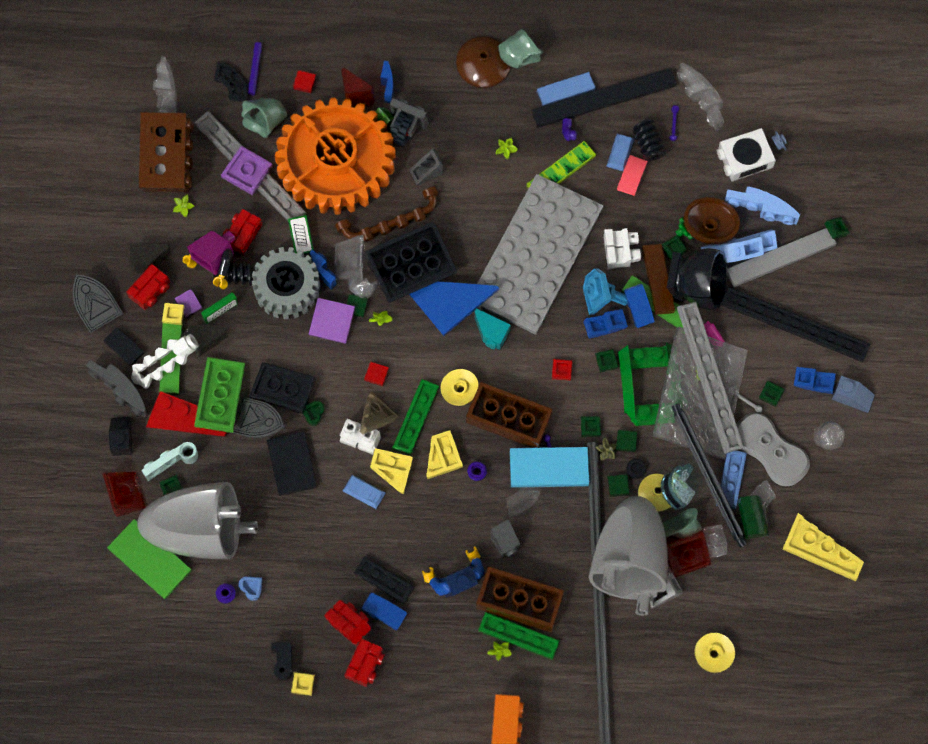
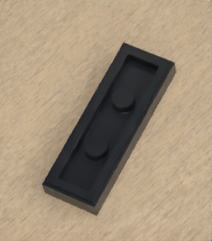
(384, 580)

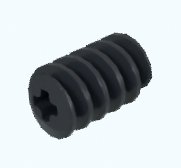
(647, 140)
(239, 273)

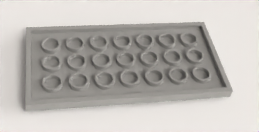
(538, 252)

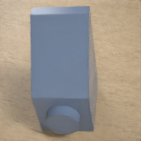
(853, 394)

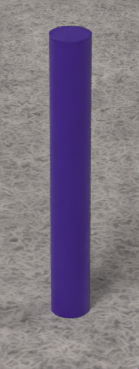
(254, 69)

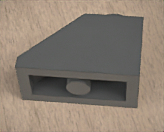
(505, 539)

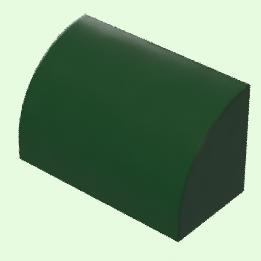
(753, 517)

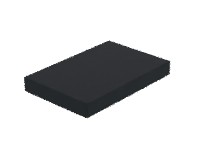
(282, 387)
(291, 463)

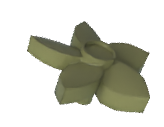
(606, 450)

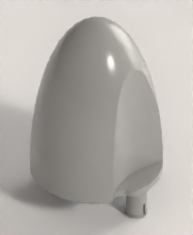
(196, 522)
(631, 554)

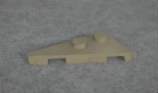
(376, 414)

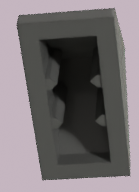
(427, 168)

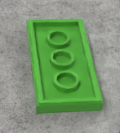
(219, 394)
(153, 565)

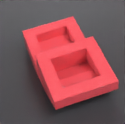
(632, 175)

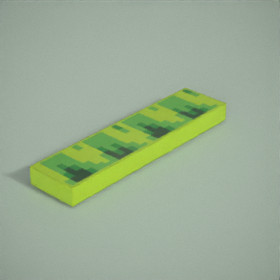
(568, 164)

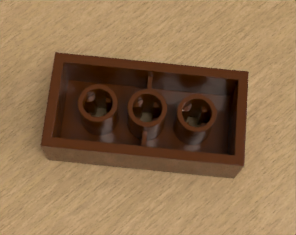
(505, 404)
(516, 586)

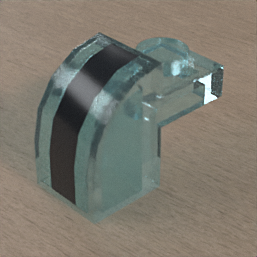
(675, 489)

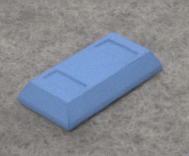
(620, 152)
(364, 491)

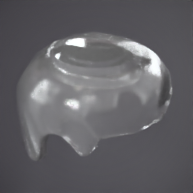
(362, 288)
(829, 435)

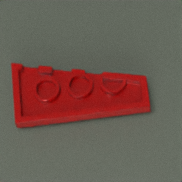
(177, 415)

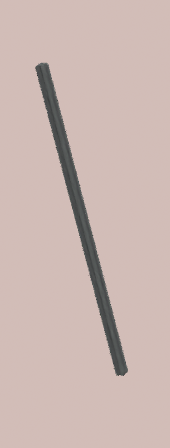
(598, 598)

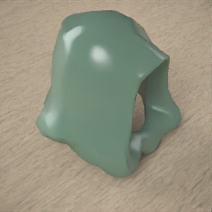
(519, 50)
(270, 115)

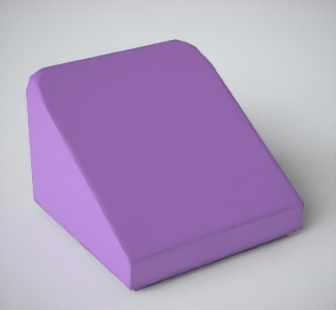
(189, 301)

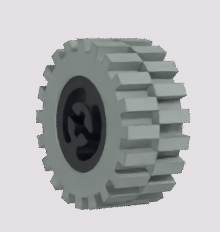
(297, 294)

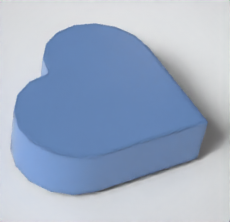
(251, 586)

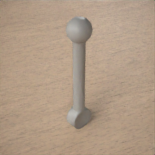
(758, 409)

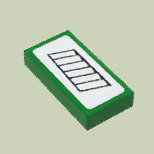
(300, 234)
(219, 308)

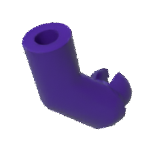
(566, 130)

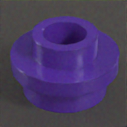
(477, 465)
(225, 599)

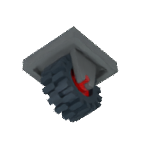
(406, 120)

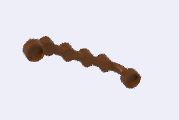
(401, 220)

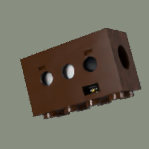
(165, 152)

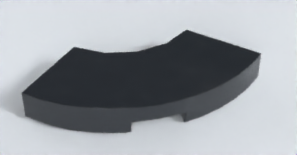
(232, 81)

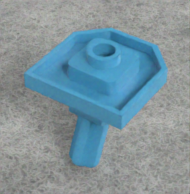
(600, 292)

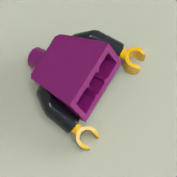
(213, 254)

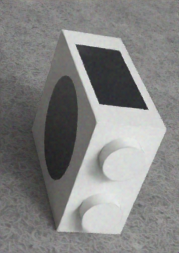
(746, 155)

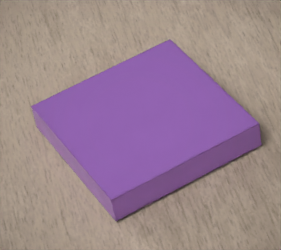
(246, 170)
(331, 320)

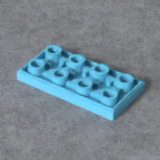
(549, 467)

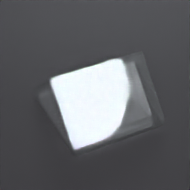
(350, 258)

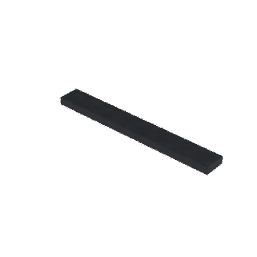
(604, 97)
(795, 324)

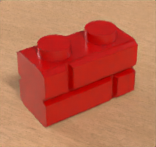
(244, 228)
(148, 287)
(348, 621)
(364, 663)

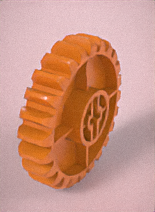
(330, 179)

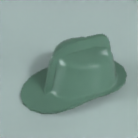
(683, 524)

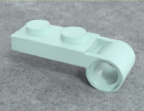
(169, 458)

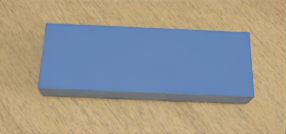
(566, 89)
(732, 476)

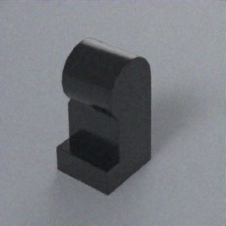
(283, 666)

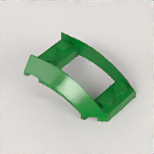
(637, 359)

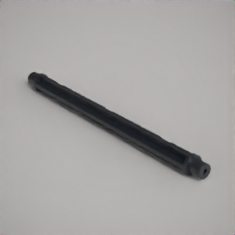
(709, 475)

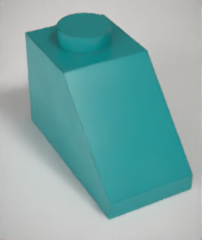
(492, 330)

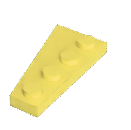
(813, 545)

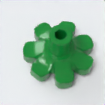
(682, 230)

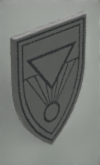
(94, 302)
(257, 419)

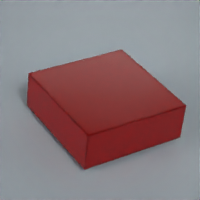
(304, 81)
(562, 369)
(376, 374)

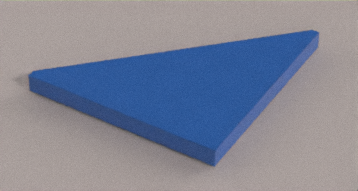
(451, 302)

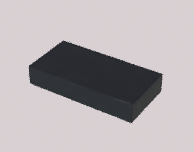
(123, 346)

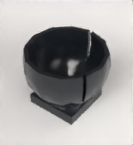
(695, 277)

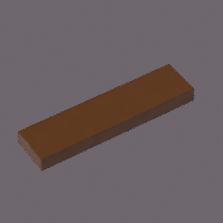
(658, 279)

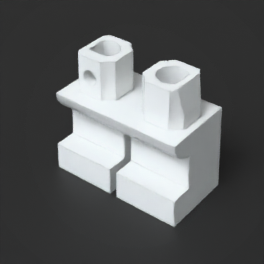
(618, 249)
(352, 436)

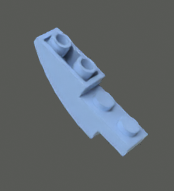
(771, 207)
(747, 247)

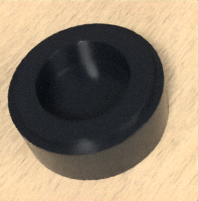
(635, 469)

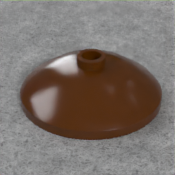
(481, 71)
(711, 220)

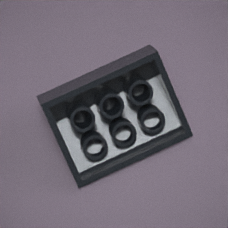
(410, 262)

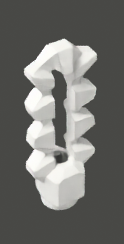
(181, 347)

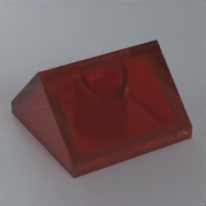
(357, 89)
(124, 492)
(688, 554)

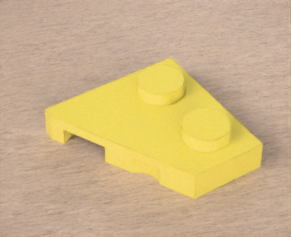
(443, 455)
(392, 468)

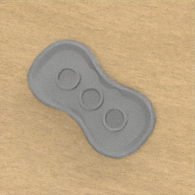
(781, 459)

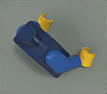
(458, 580)

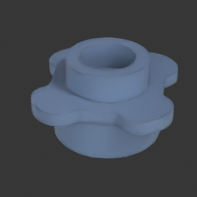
(779, 141)

